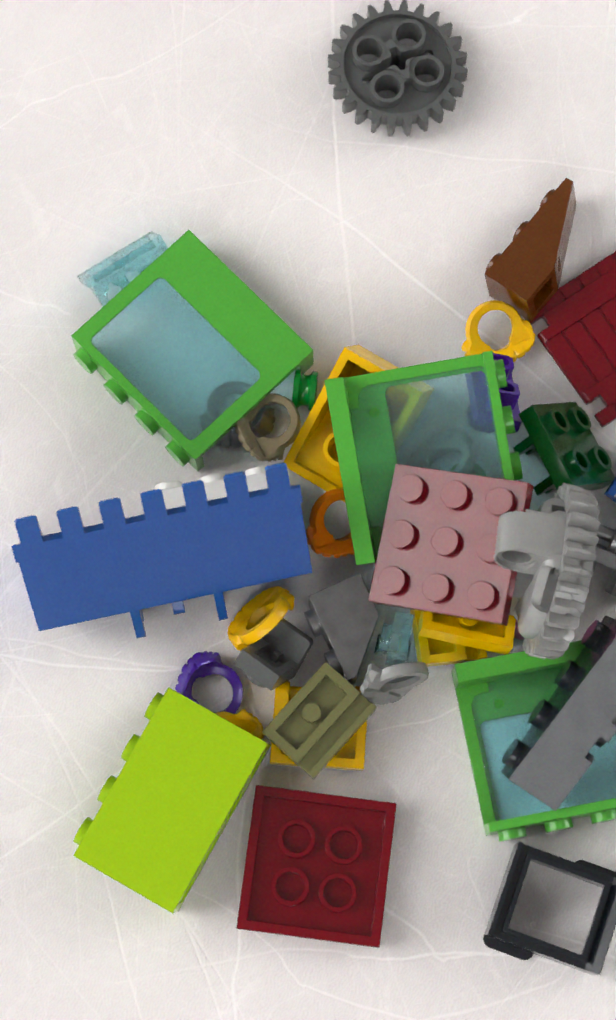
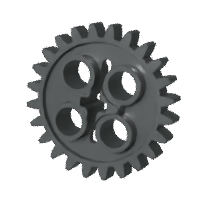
(397, 68)

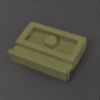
(319, 720)

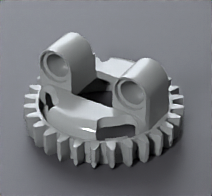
(553, 565)

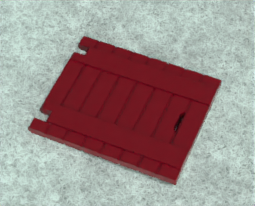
(584, 334)

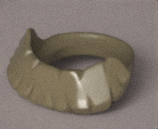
(264, 447)

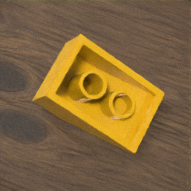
(314, 449)

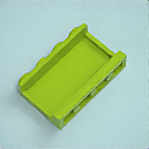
(170, 799)

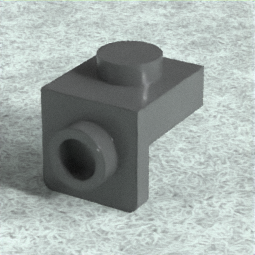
(275, 656)

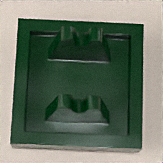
(565, 446)

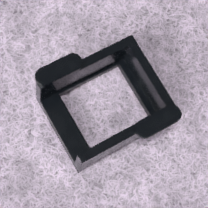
(522, 946)

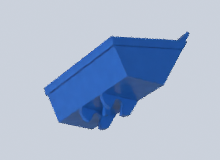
(163, 552)

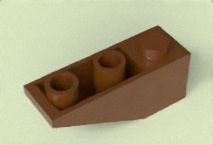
(533, 262)

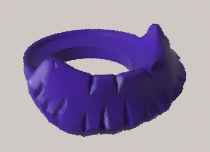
(209, 664)

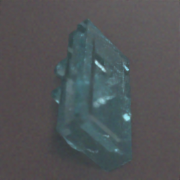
(129, 259)

